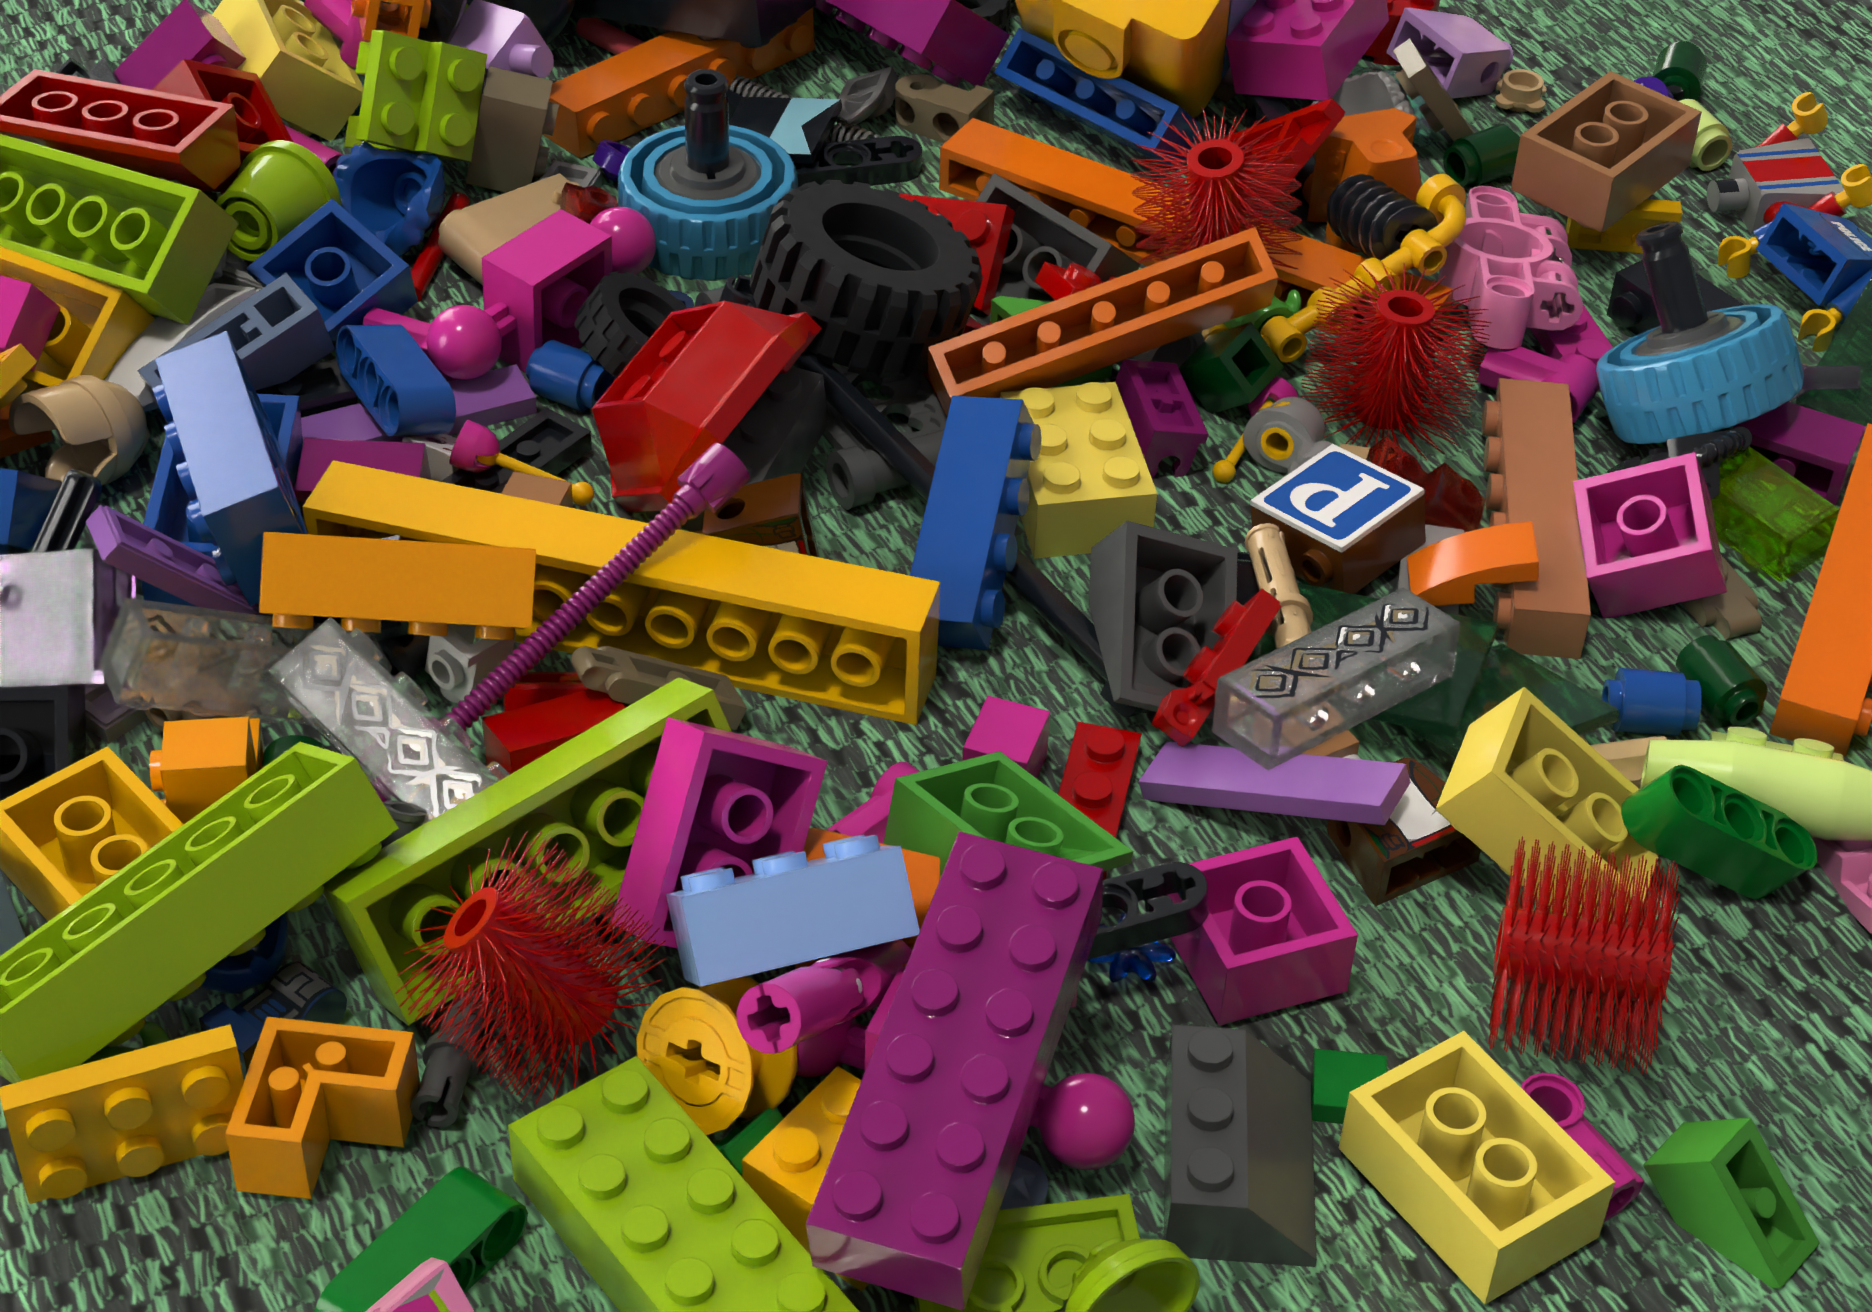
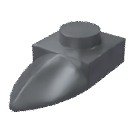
(868, 95)

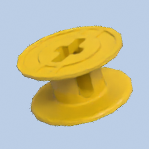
(704, 1062)

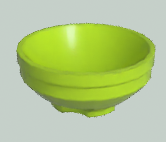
(1134, 1278)

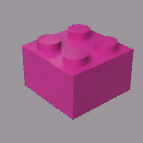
(1649, 536)
(1268, 933)

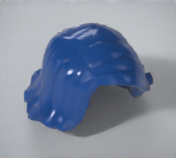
(391, 193)

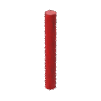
(431, 255)

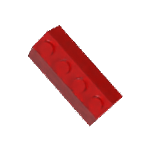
(125, 127)

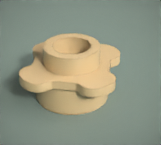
(1521, 91)

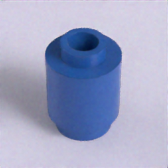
(567, 375)
(1653, 701)

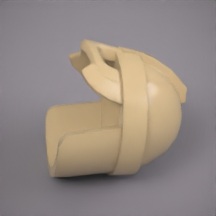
(97, 423)

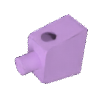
(506, 38)
(1465, 53)

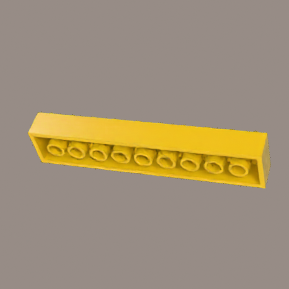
(701, 600)

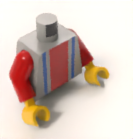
(1790, 173)

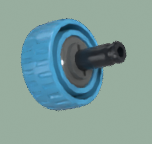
(706, 186)
(1699, 365)

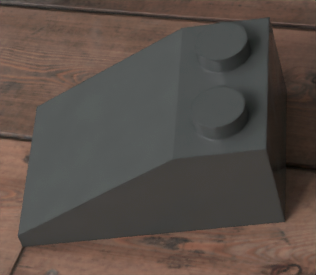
(1156, 607)

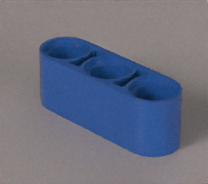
(395, 380)

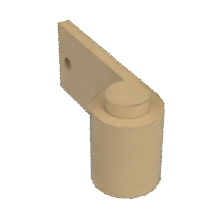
(485, 226)

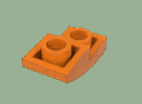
(1452, 567)

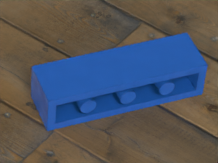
(1105, 105)
(974, 514)

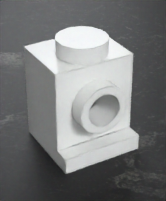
(460, 664)

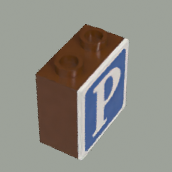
(1343, 519)

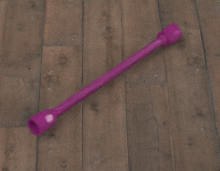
(704, 486)

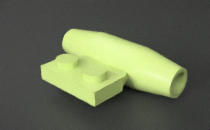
(1798, 779)

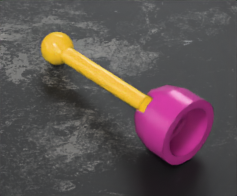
(1278, 388)
(479, 450)

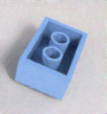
(791, 910)

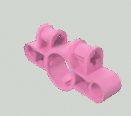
(1512, 269)

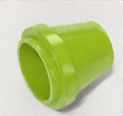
(274, 194)

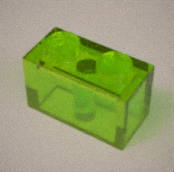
(1771, 515)

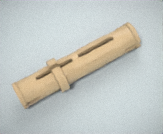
(1277, 577)

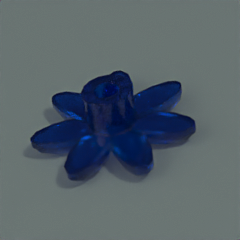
(1136, 959)

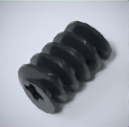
(1374, 215)

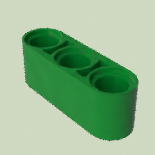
(1718, 832)
(455, 1221)

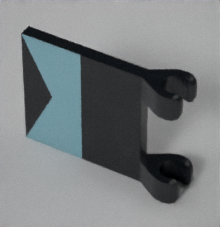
(793, 123)

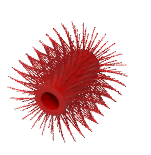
(1216, 193)
(1394, 359)
(1583, 955)
(531, 967)

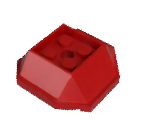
(690, 392)

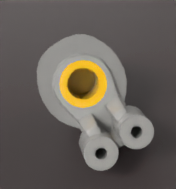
(1285, 434)

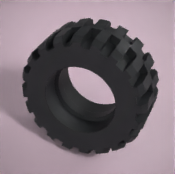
(869, 272)

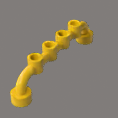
(1418, 250)

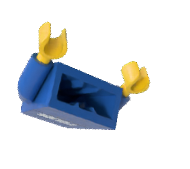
(1818, 253)

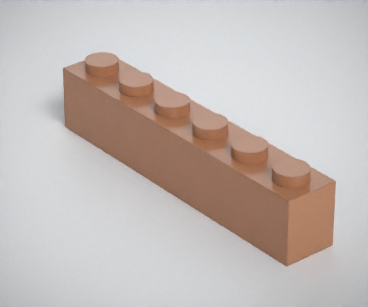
(1533, 481)

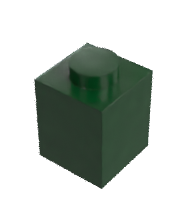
(1230, 368)

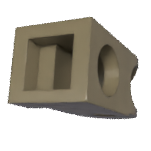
(938, 108)

